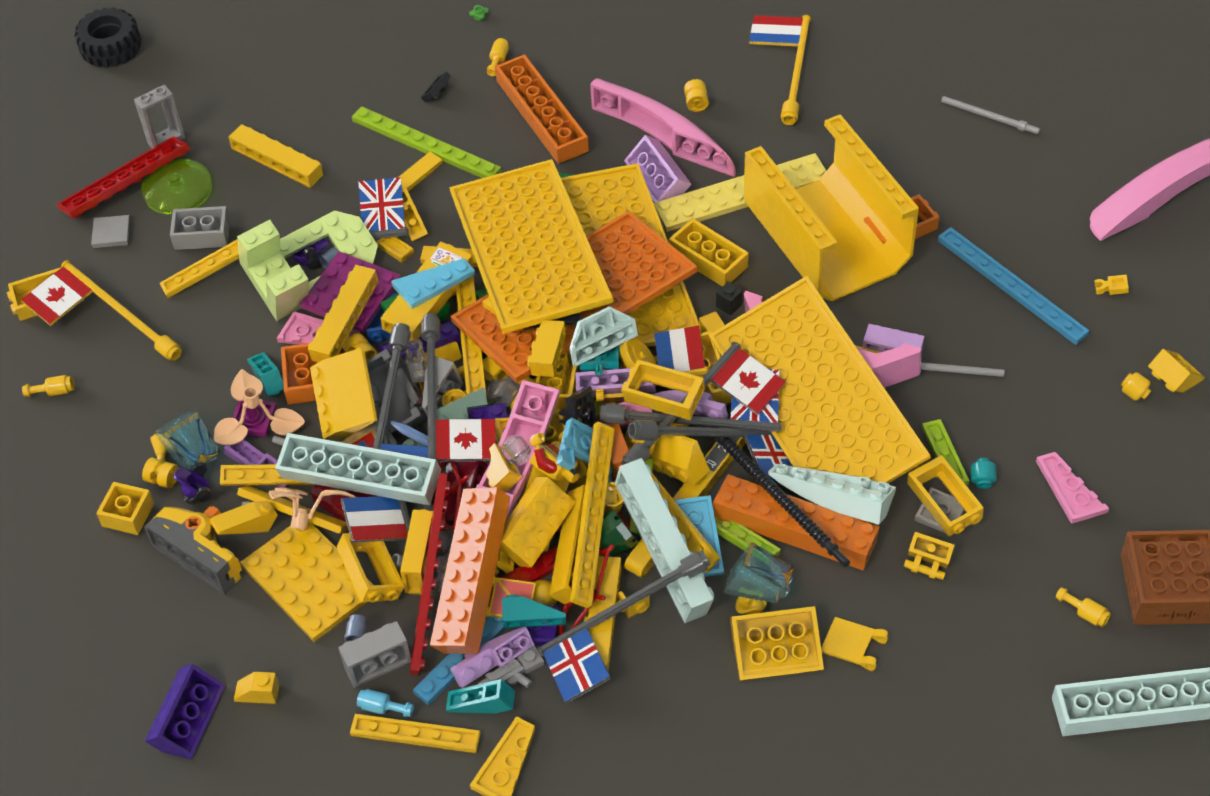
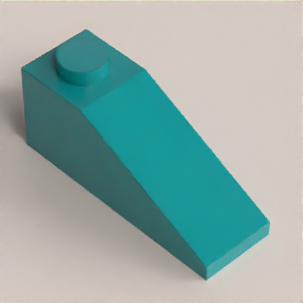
(267, 373)
(524, 612)
(482, 698)

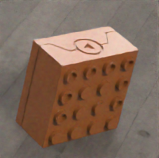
(1168, 576)

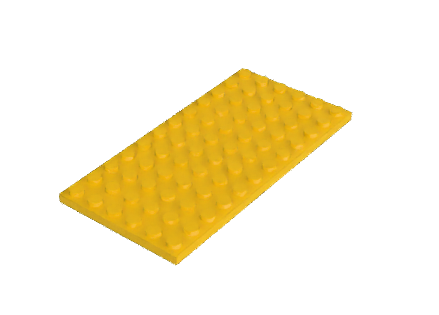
(609, 194)
(529, 246)
(832, 402)

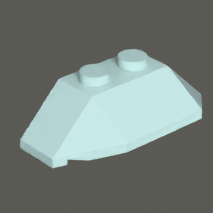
(601, 333)

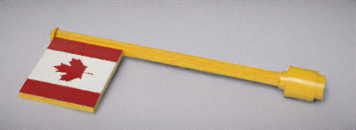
(69, 287)

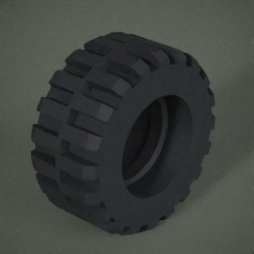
(112, 50)

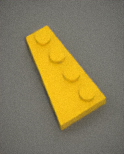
(505, 762)

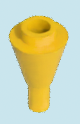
(159, 448)

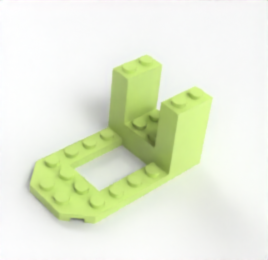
(264, 255)

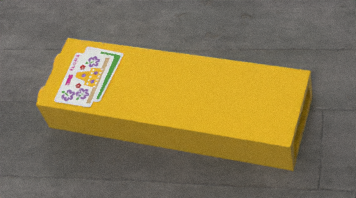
(402, 313)

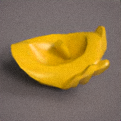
(749, 606)

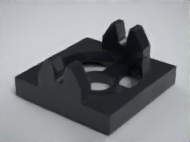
(586, 407)

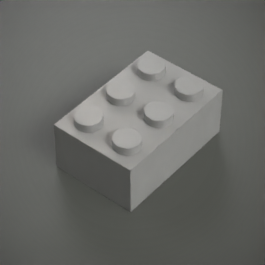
(200, 228)
(375, 654)

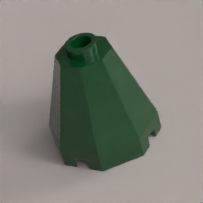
(617, 533)

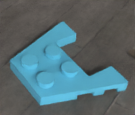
(576, 443)

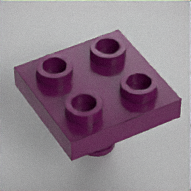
(256, 419)

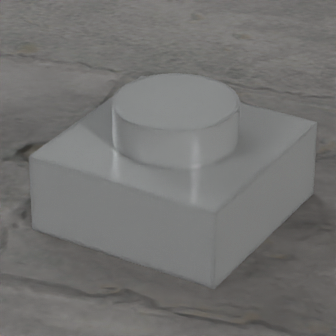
(530, 659)

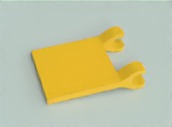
(850, 642)

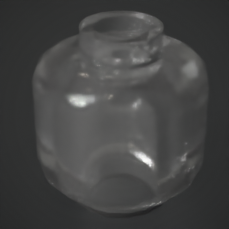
(516, 450)

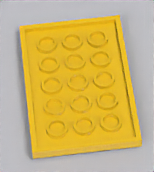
(305, 579)

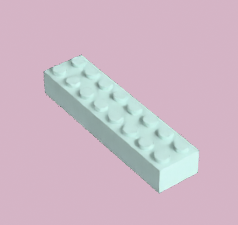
(358, 469)
(662, 537)
(1133, 701)

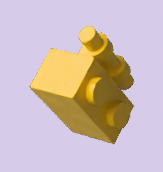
(931, 551)

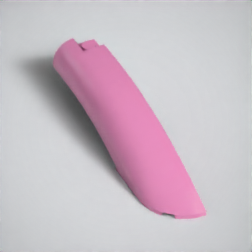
(661, 122)
(1151, 190)
(528, 417)

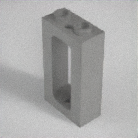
(150, 99)

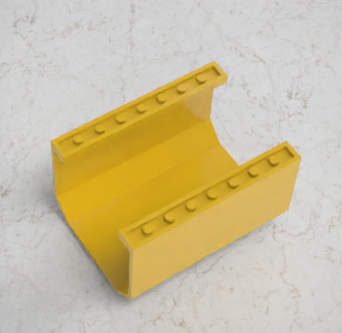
(824, 222)

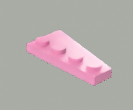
(302, 329)
(1070, 491)

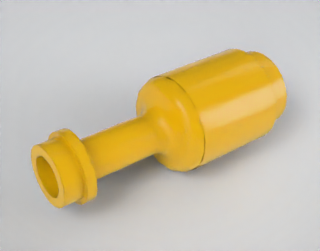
(497, 54)
(53, 386)
(1087, 609)

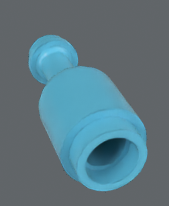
(380, 702)

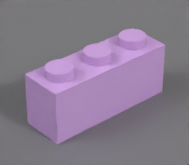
(884, 339)

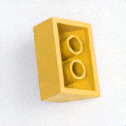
(679, 458)

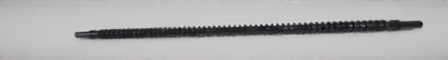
(779, 496)

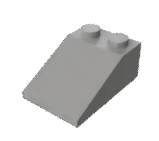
(446, 379)

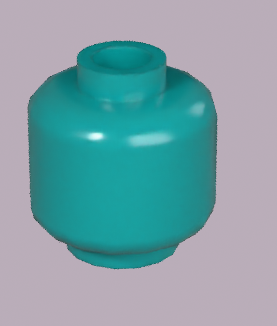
(983, 473)

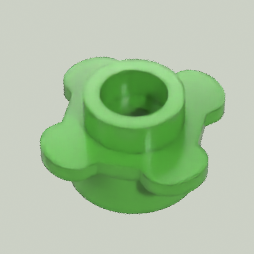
(478, 12)

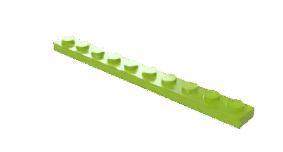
(425, 143)

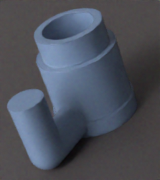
(327, 256)
(355, 627)

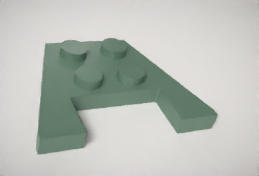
(459, 408)

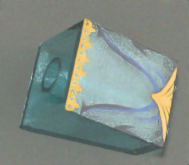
(188, 440)
(759, 576)

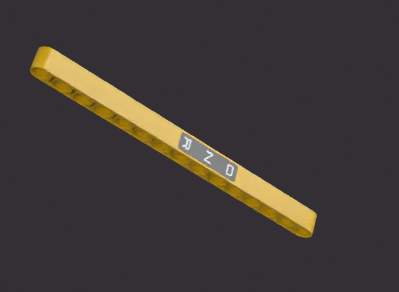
(718, 460)

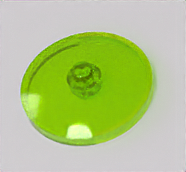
(177, 186)

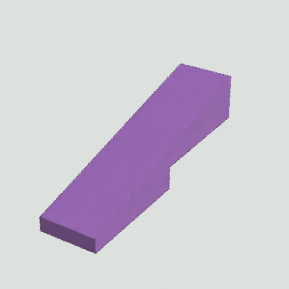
(247, 454)

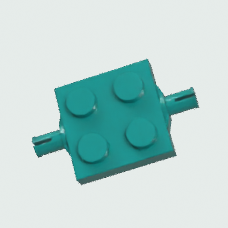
(608, 360)

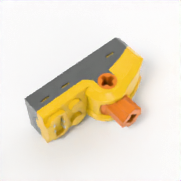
(191, 542)

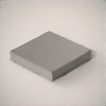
(110, 231)
(948, 505)

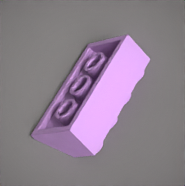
(659, 170)

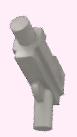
(510, 673)

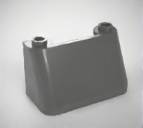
(406, 398)

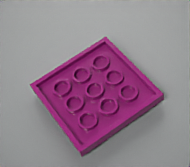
(335, 275)

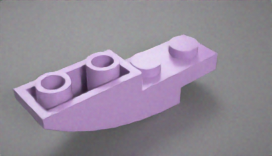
(706, 405)
(491, 654)

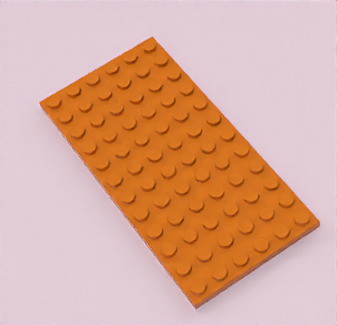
(636, 270)

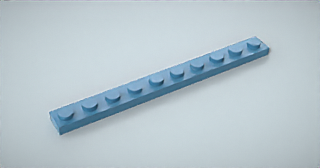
(1013, 286)

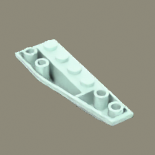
(838, 492)

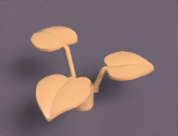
(248, 388)
(300, 516)

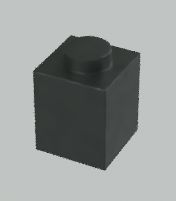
(729, 298)

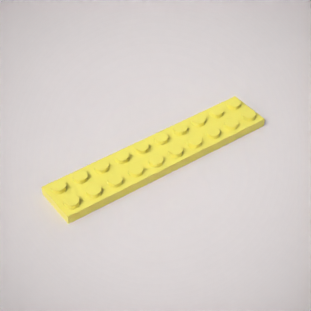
(729, 194)

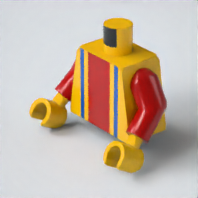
(546, 457)

